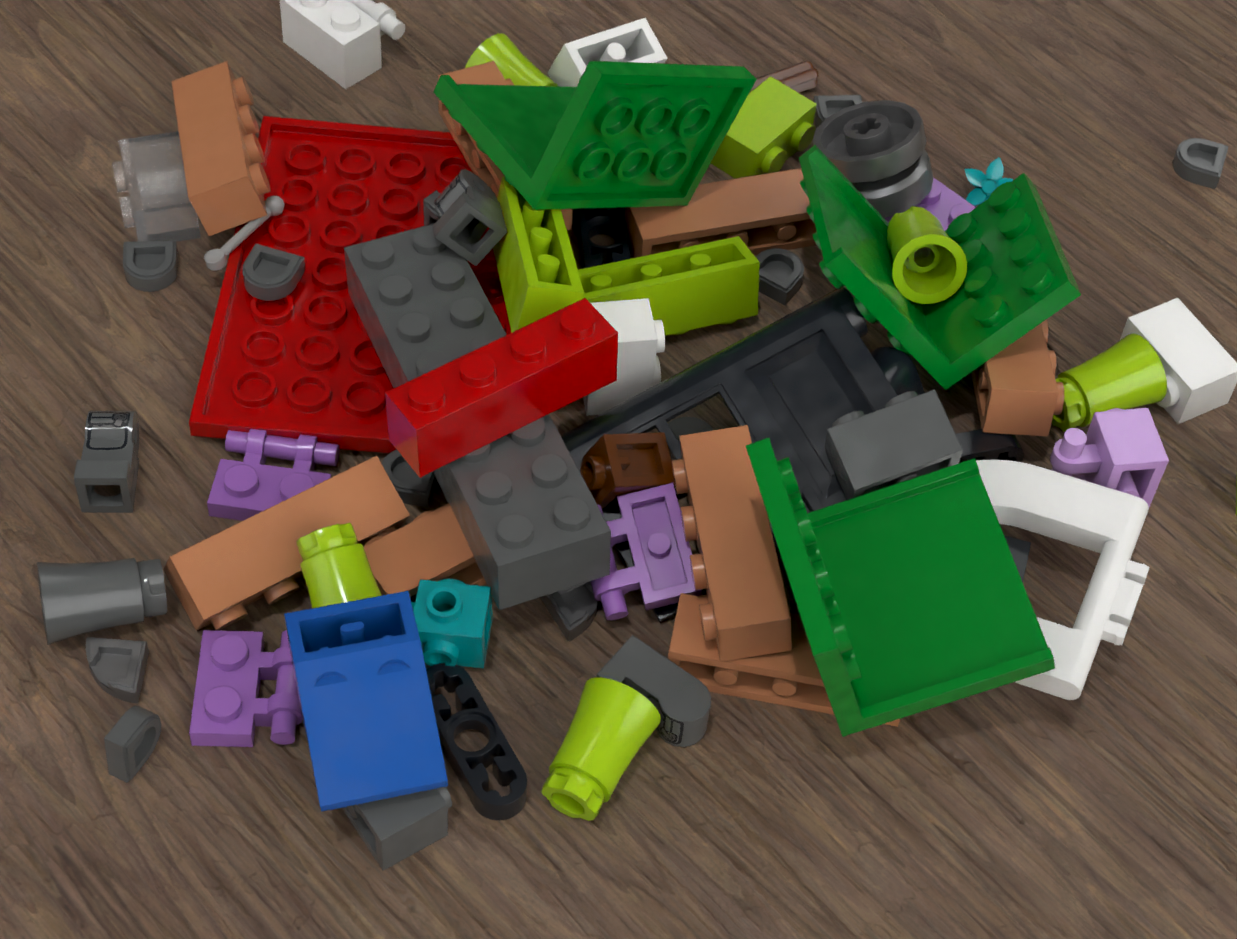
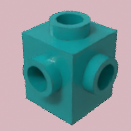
(453, 622)

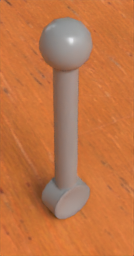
(216, 258)

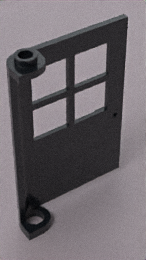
(778, 381)

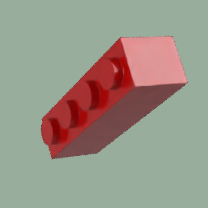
(501, 386)

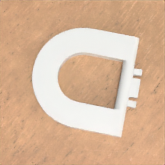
(1087, 518)

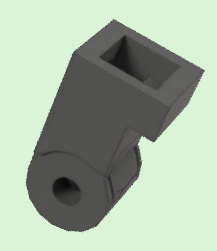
(466, 212)
(108, 459)
(675, 693)

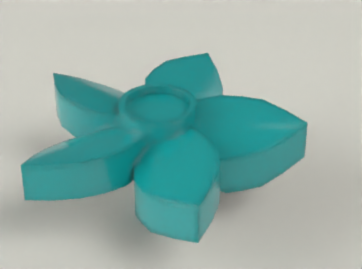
(985, 183)

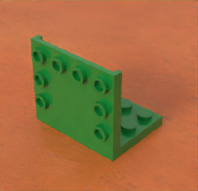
(611, 142)
(1010, 284)
(903, 591)

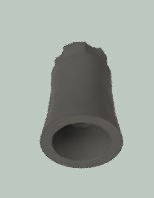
(99, 595)

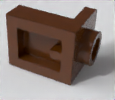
(626, 465)

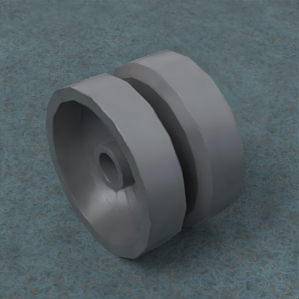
(880, 153)

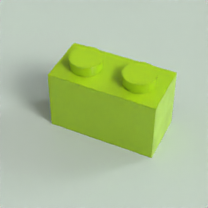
(766, 131)

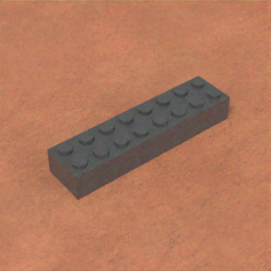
(517, 496)

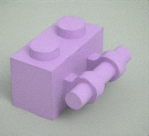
(1117, 452)

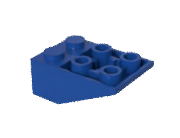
(365, 700)

